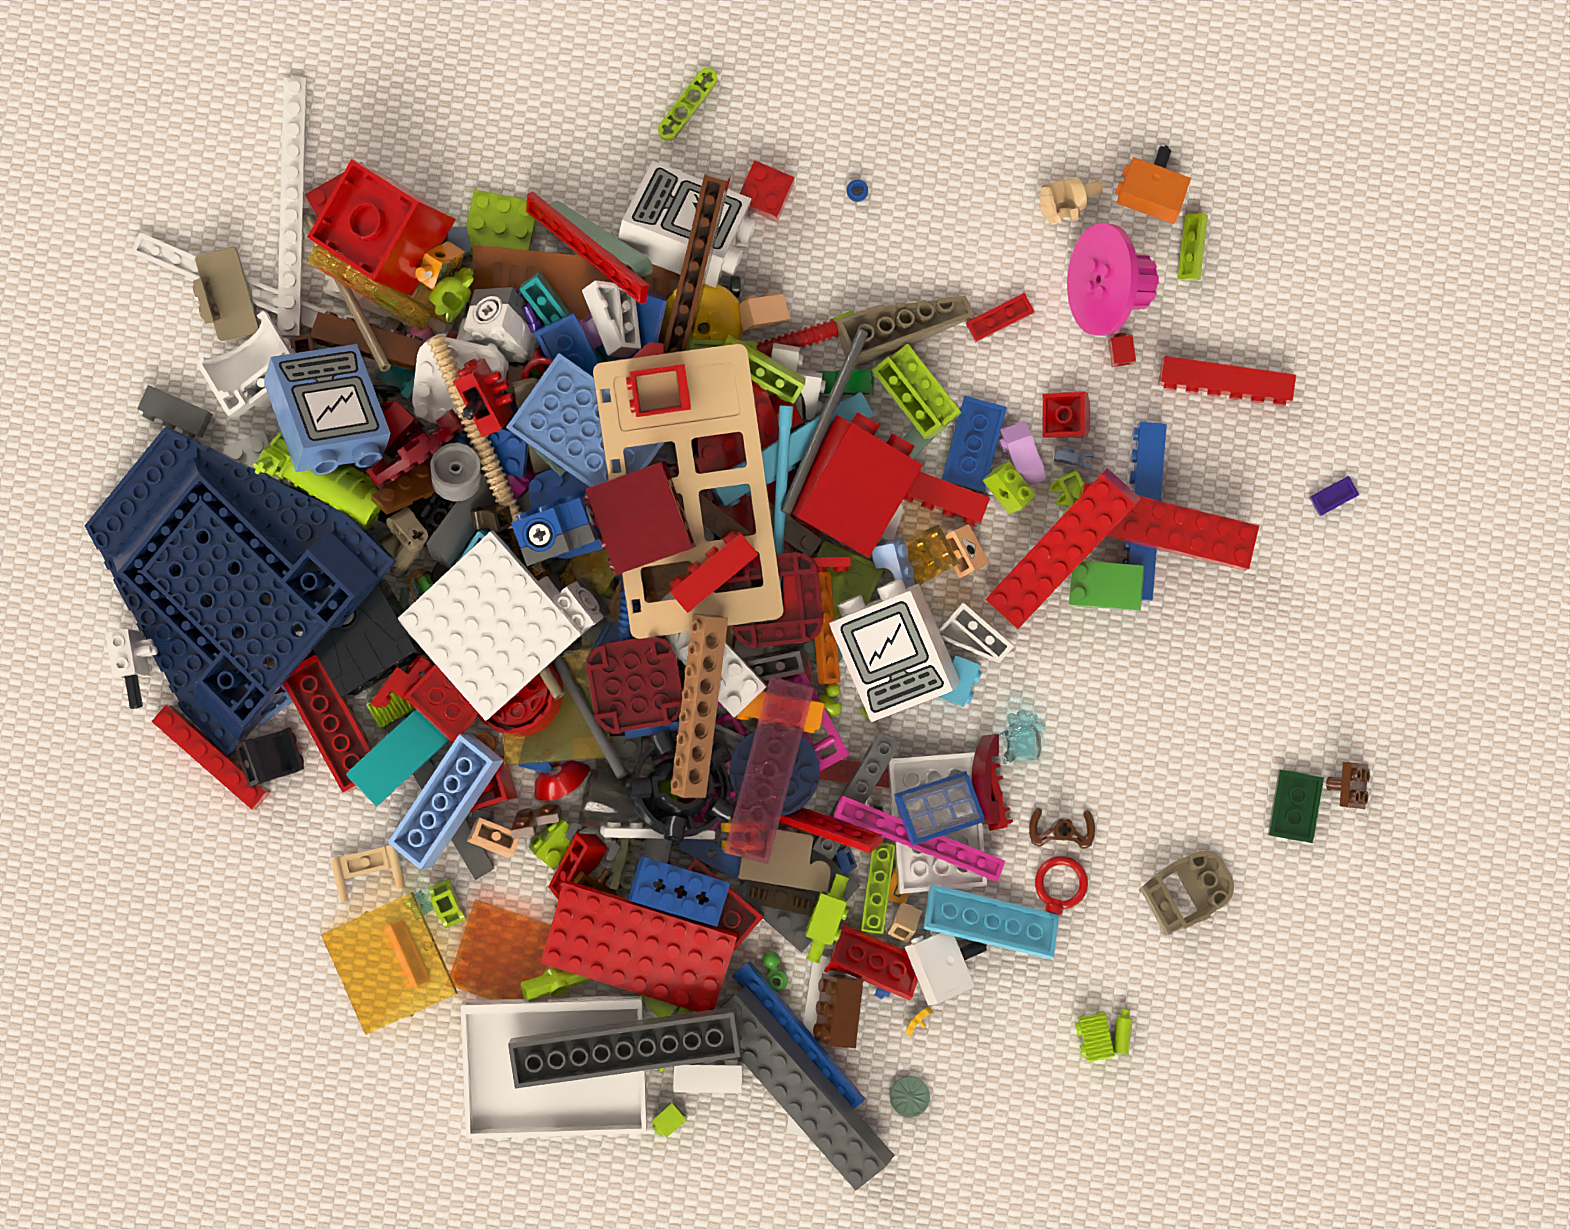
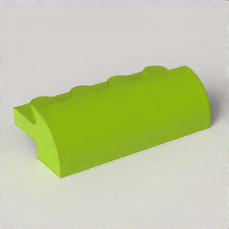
(917, 392)

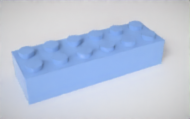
(445, 801)

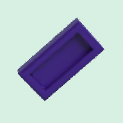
(1334, 496)

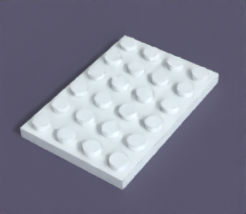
(918, 870)

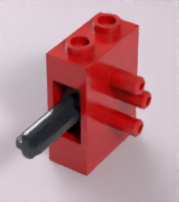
(483, 396)

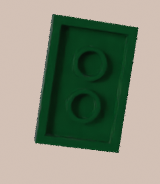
(1295, 806)

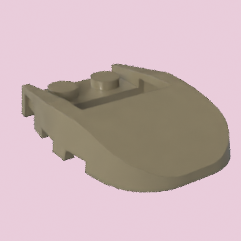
(1206, 883)

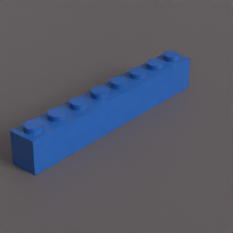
(1146, 482)

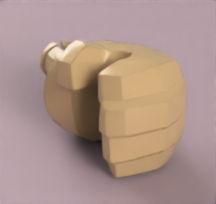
(1066, 198)

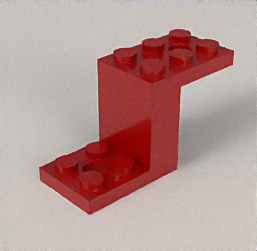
(791, 604)

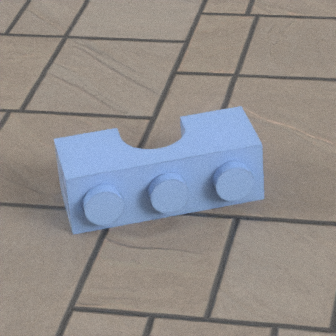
(894, 556)

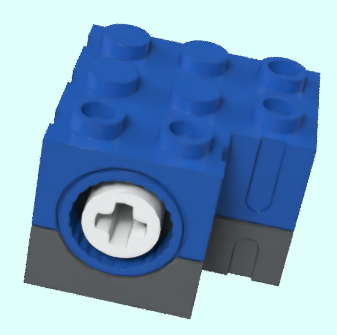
(555, 528)

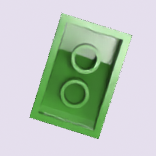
(1107, 586)

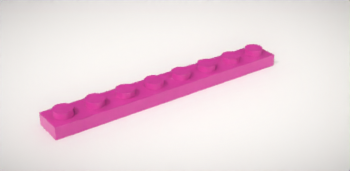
(940, 847)

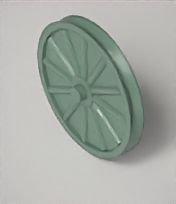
(909, 1096)

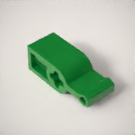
(858, 381)

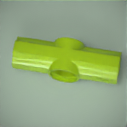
(552, 982)

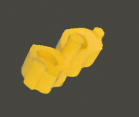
(917, 1020)

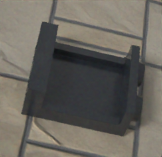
(270, 757)

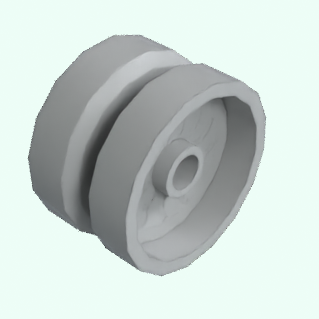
(455, 472)

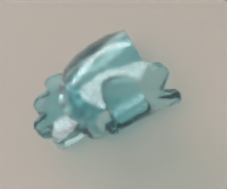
(1022, 737)

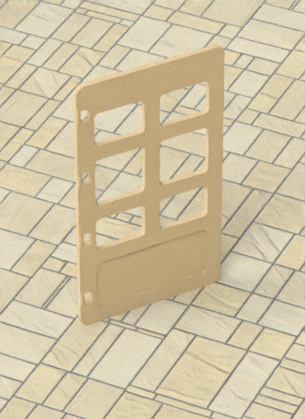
(720, 404)

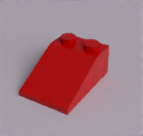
(499, 789)

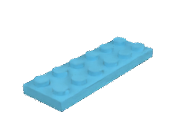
(991, 921)

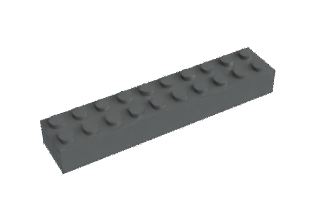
(624, 1047)
(807, 1093)

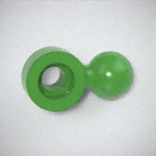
(771, 961)

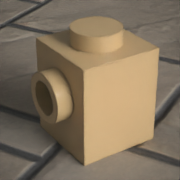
(904, 922)

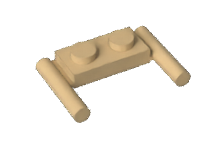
(365, 863)

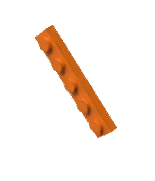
(825, 642)

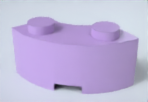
(1022, 452)

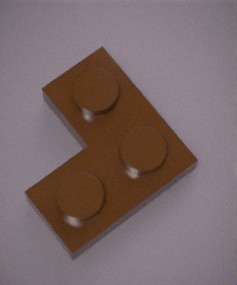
(528, 819)

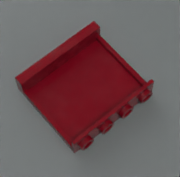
(639, 518)

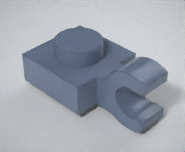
(1067, 456)

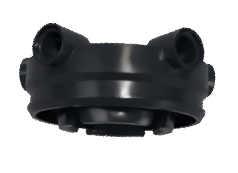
(679, 815)

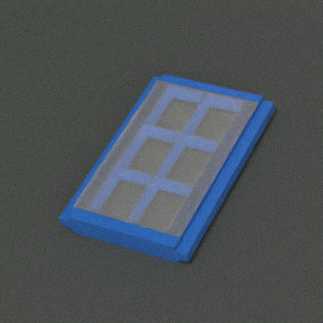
(939, 808)

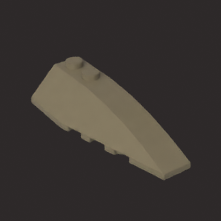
(896, 325)

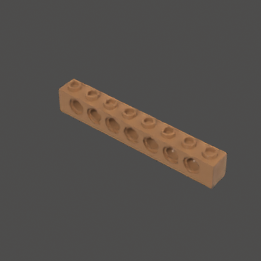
(699, 706)

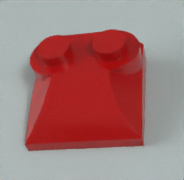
(1066, 415)

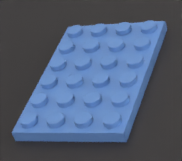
(565, 424)

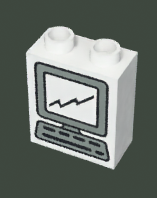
(663, 217)
(893, 649)

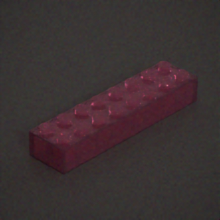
(769, 769)

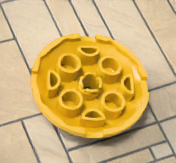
(716, 308)

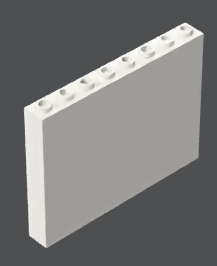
(563, 1109)

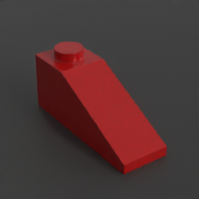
(582, 854)

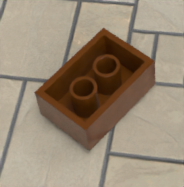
(838, 1010)

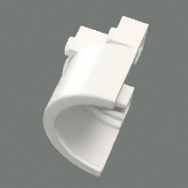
(240, 374)

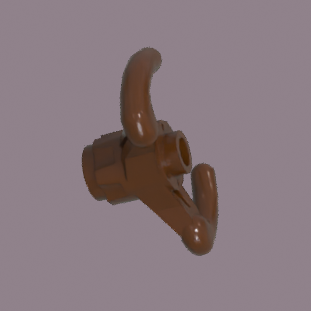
(1062, 830)

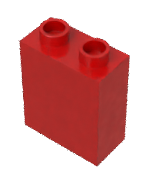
(856, 483)

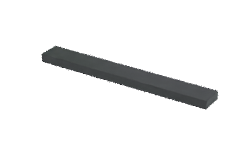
(472, 855)

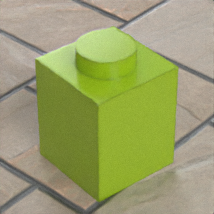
(668, 1120)

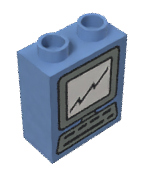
(327, 409)

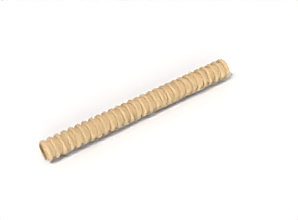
(481, 444)

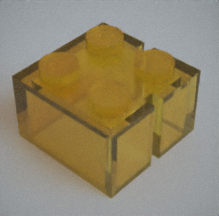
(935, 552)

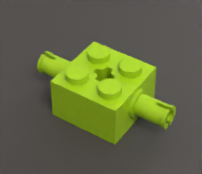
(826, 917)

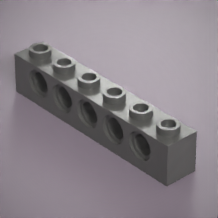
(862, 782)

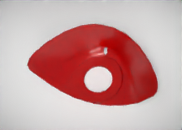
(570, 777)

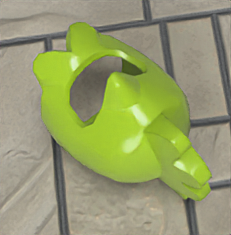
(452, 294)

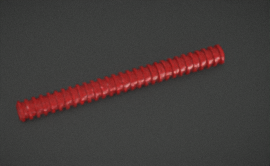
(802, 338)

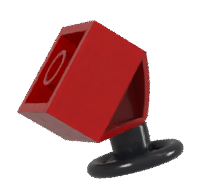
(399, 420)

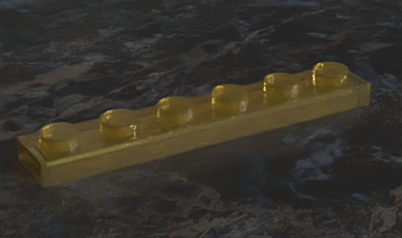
(386, 297)

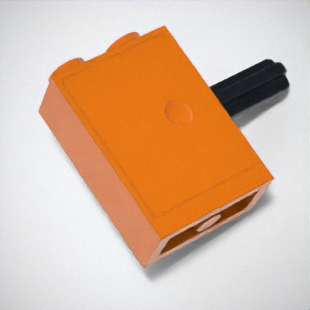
(1153, 187)

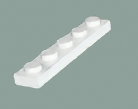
(637, 830)

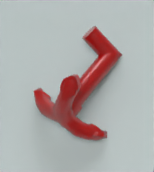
(537, 362)

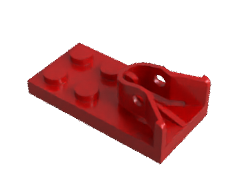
(873, 962)

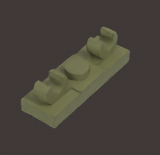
(623, 858)

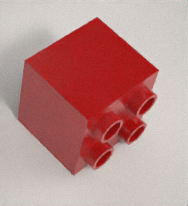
(379, 227)

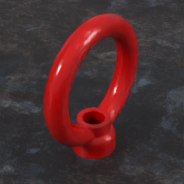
(1055, 905)

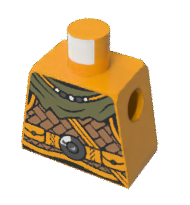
(439, 263)

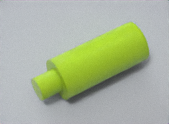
(1122, 1033)

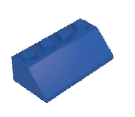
(650, 319)

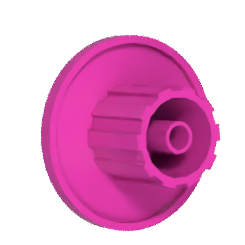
(1108, 279)

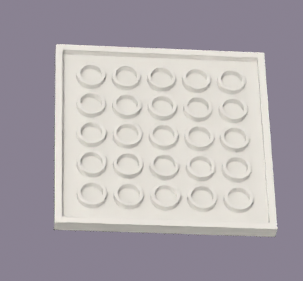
(489, 625)

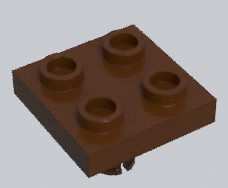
(1352, 785)

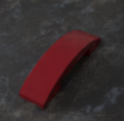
(982, 776)

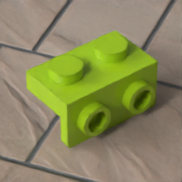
(551, 843)

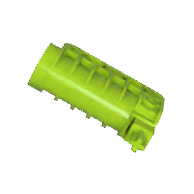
(344, 488)

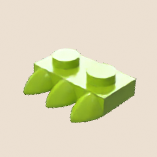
(1070, 486)

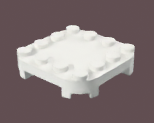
(430, 392)

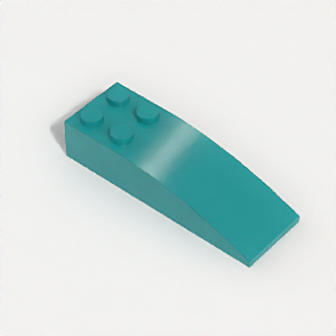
(397, 757)

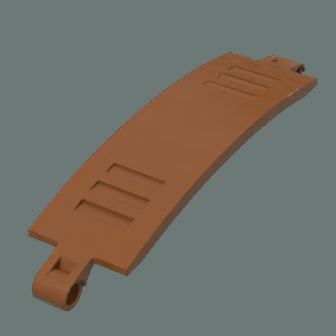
(564, 272)

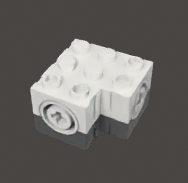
(498, 319)
(577, 601)

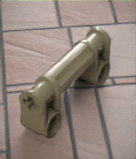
(404, 530)

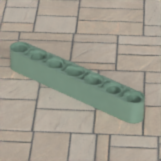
(623, 252)

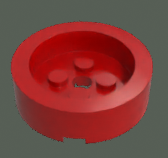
(528, 710)

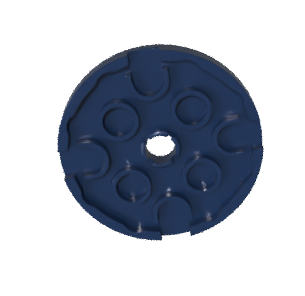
(802, 781)

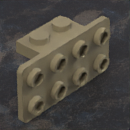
(224, 294)

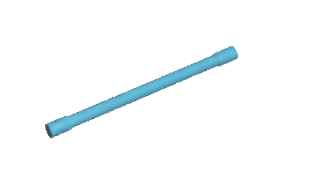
(785, 425)

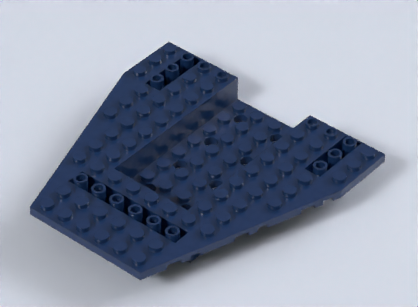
(286, 543)

